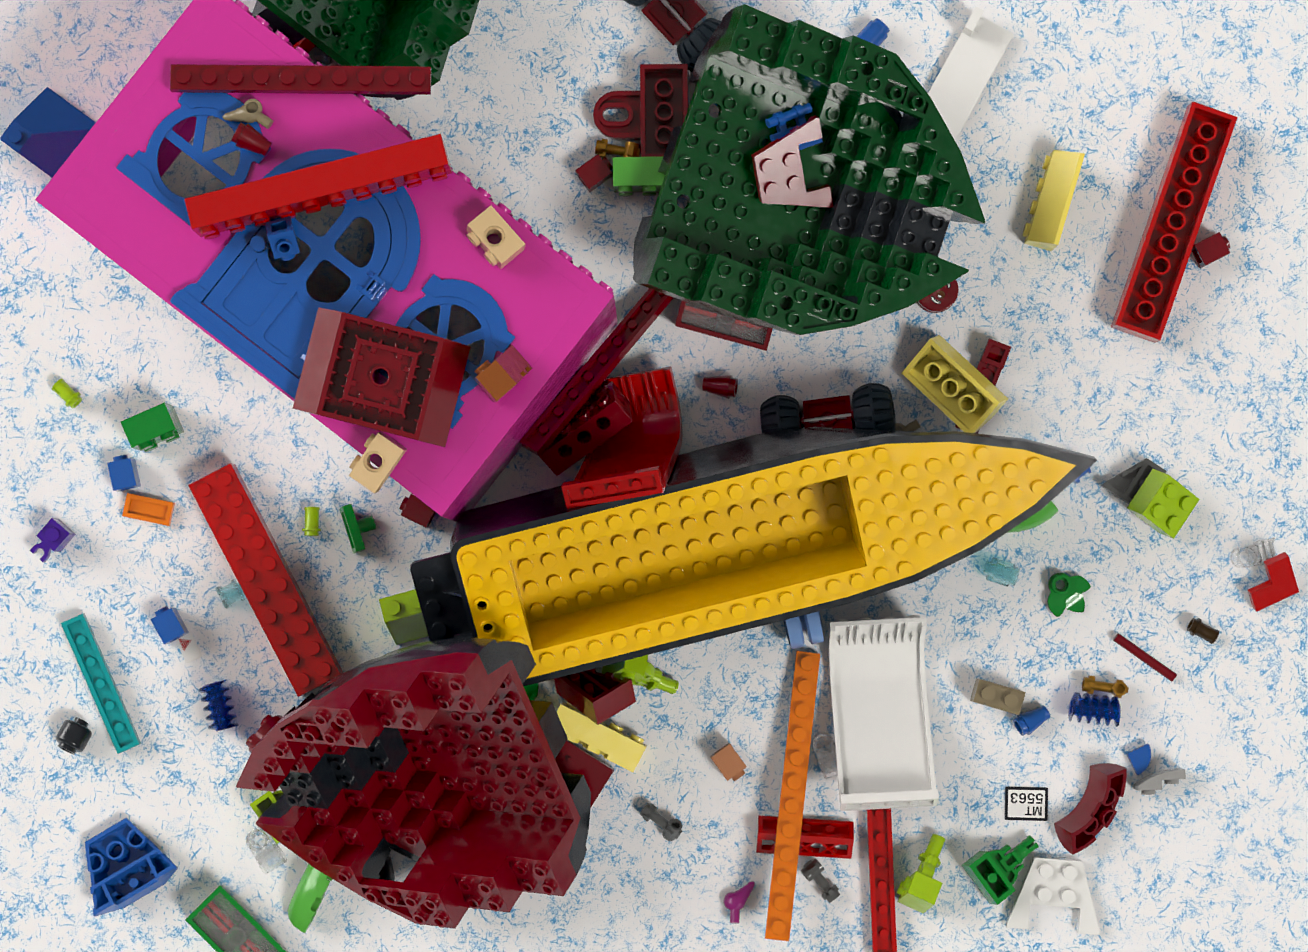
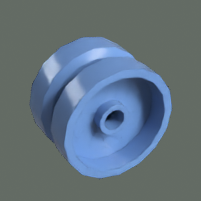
(809, 623)

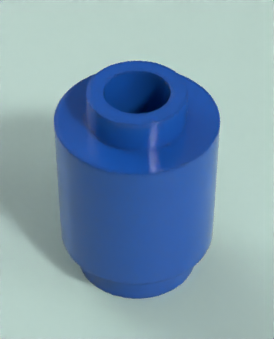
(874, 32)

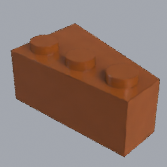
(502, 373)

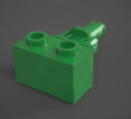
(998, 869)

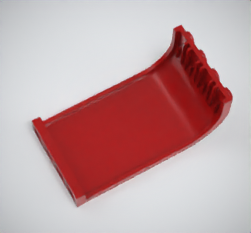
(639, 455)

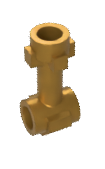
(630, 150)
(1118, 688)

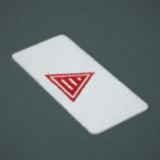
(188, 646)

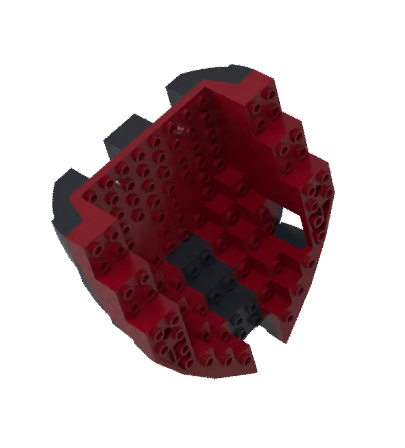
(439, 764)

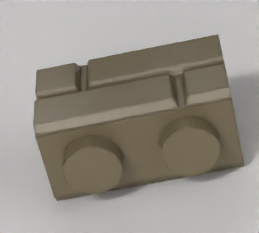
(997, 696)

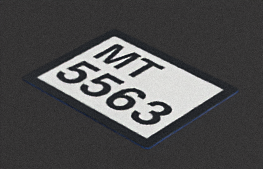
(1026, 803)

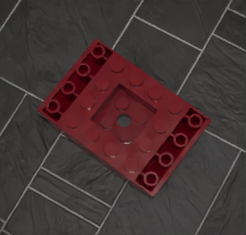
(420, 384)

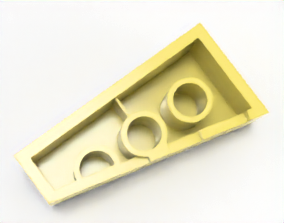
(601, 738)

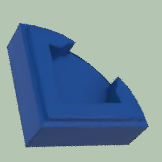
(1140, 758)

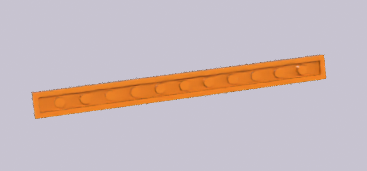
(792, 796)

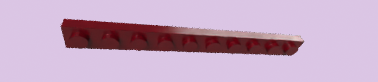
(300, 79)
(594, 371)

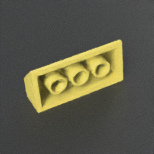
(1053, 199)
(954, 385)

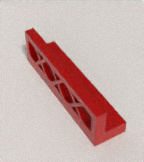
(826, 832)

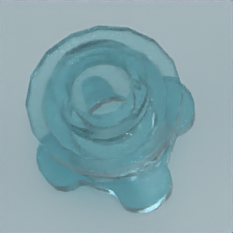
(230, 593)

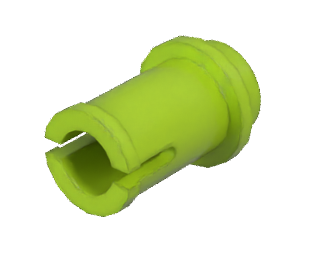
(67, 393)
(311, 521)

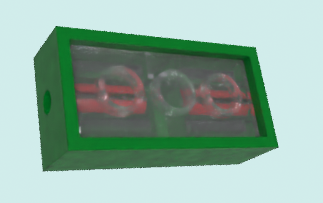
(230, 926)

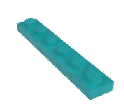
(101, 683)

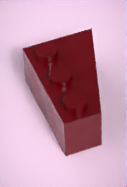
(596, 693)

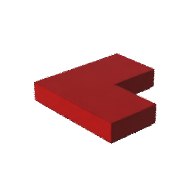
(1278, 587)

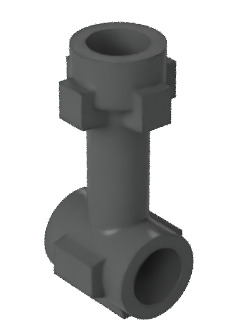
(671, 828)
(813, 870)

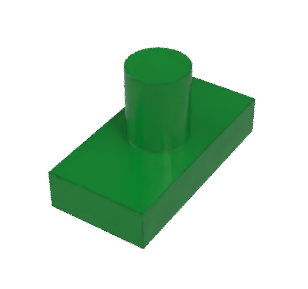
(356, 527)

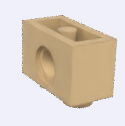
(490, 223)
(388, 450)

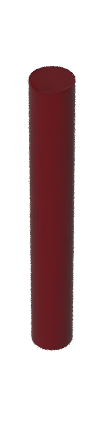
(1145, 657)

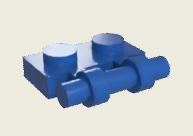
(779, 120)

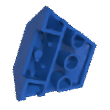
(124, 867)

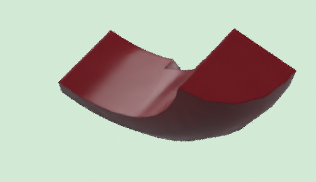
(1095, 808)

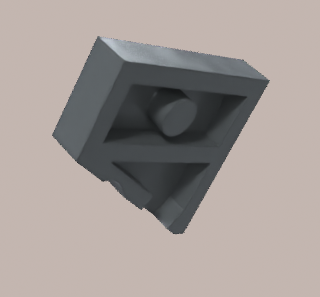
(1129, 481)

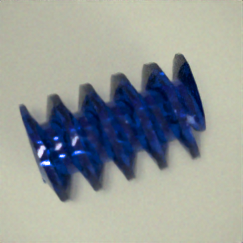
(218, 706)
(1095, 708)

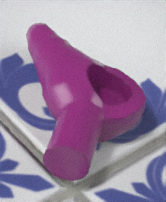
(736, 900)

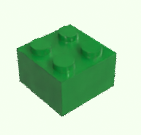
(152, 427)

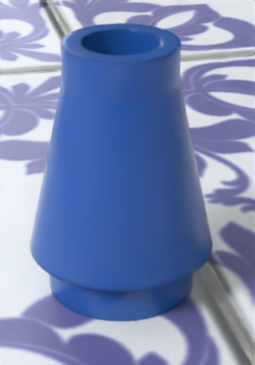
(1030, 720)

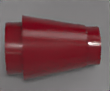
(250, 139)
(721, 385)

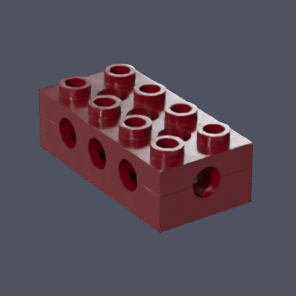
(591, 426)

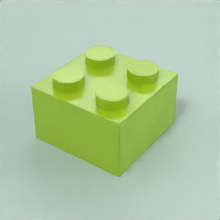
(1163, 503)

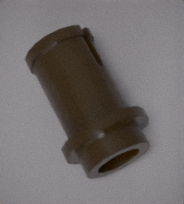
(1202, 630)

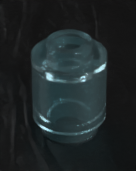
(1001, 572)

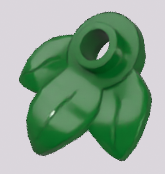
(1069, 596)

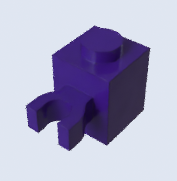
(54, 537)

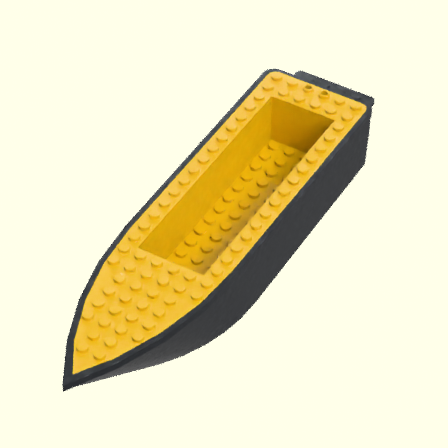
(732, 541)

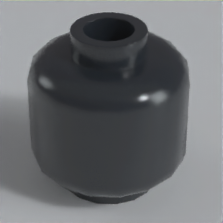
(73, 736)

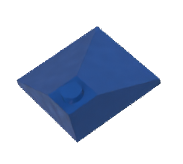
(47, 131)

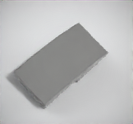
(1154, 781)

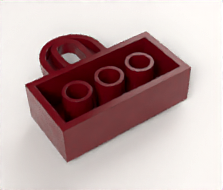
(651, 111)

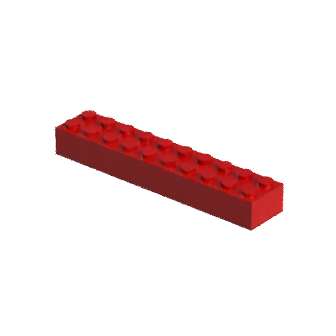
(319, 186)
(1174, 222)
(266, 579)

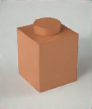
(729, 762)

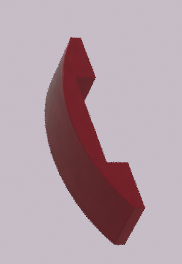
(992, 361)

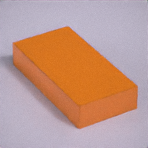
(148, 509)

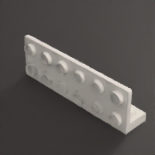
(968, 70)

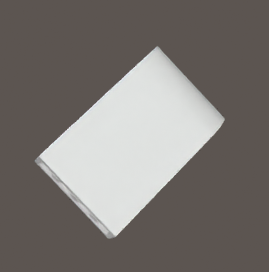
(881, 713)

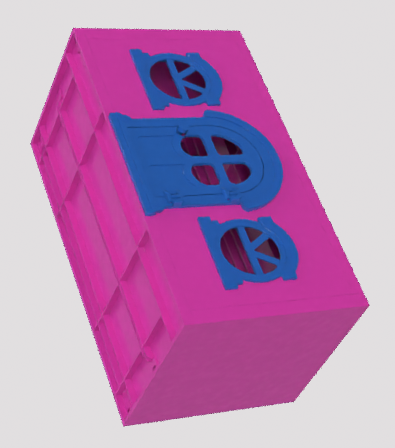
(419, 259)

